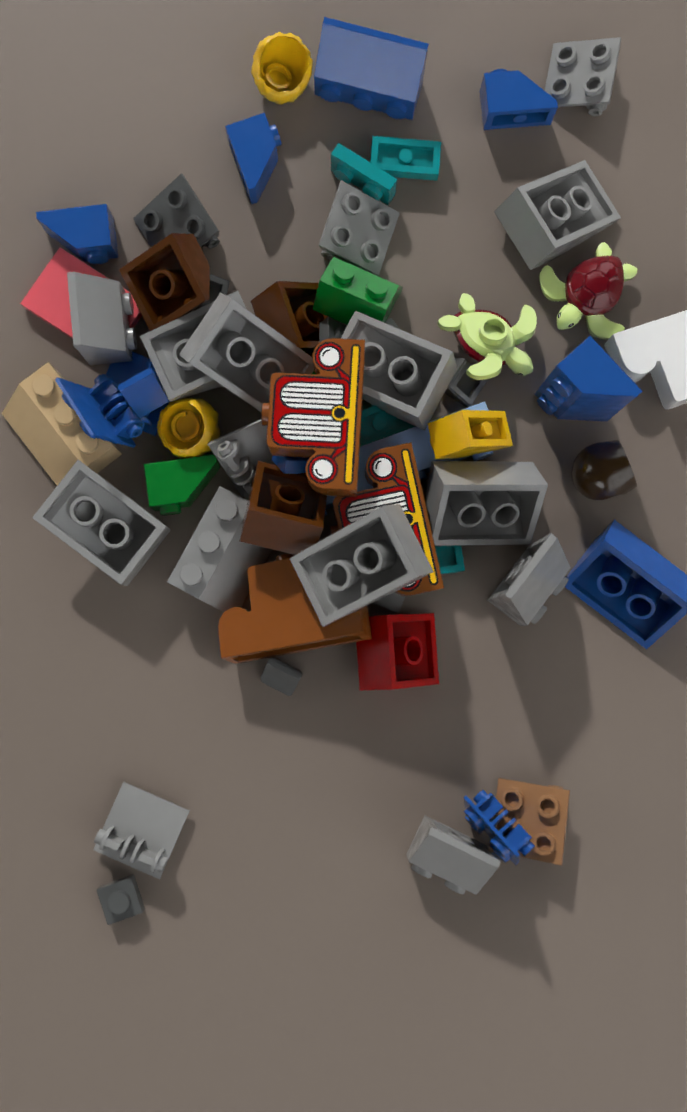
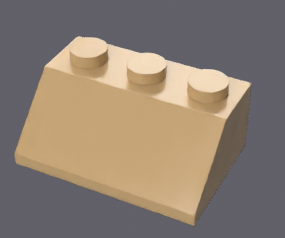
(53, 428)

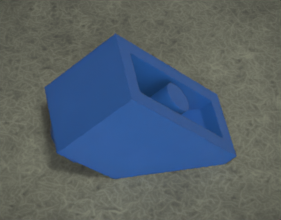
(514, 101)
(254, 151)
(83, 231)

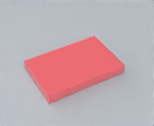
(50, 292)

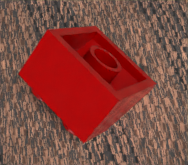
(399, 653)

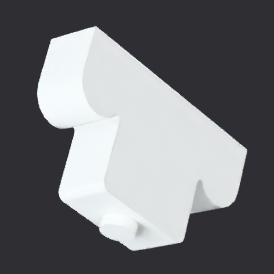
(656, 349)

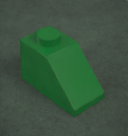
(178, 482)

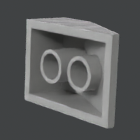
(556, 213)
(164, 346)
(242, 351)
(401, 370)
(101, 523)
(361, 563)
(531, 581)

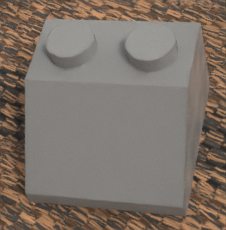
(101, 319)
(452, 856)

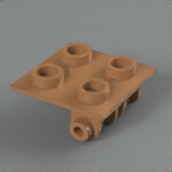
(540, 812)

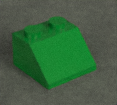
(351, 289)

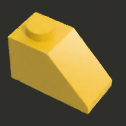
(469, 433)

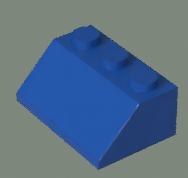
(369, 68)
(586, 386)
(630, 585)

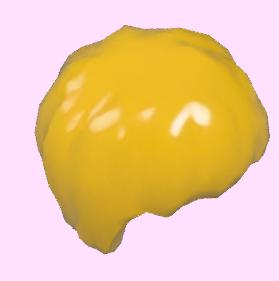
(281, 67)
(188, 427)

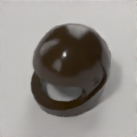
(603, 471)

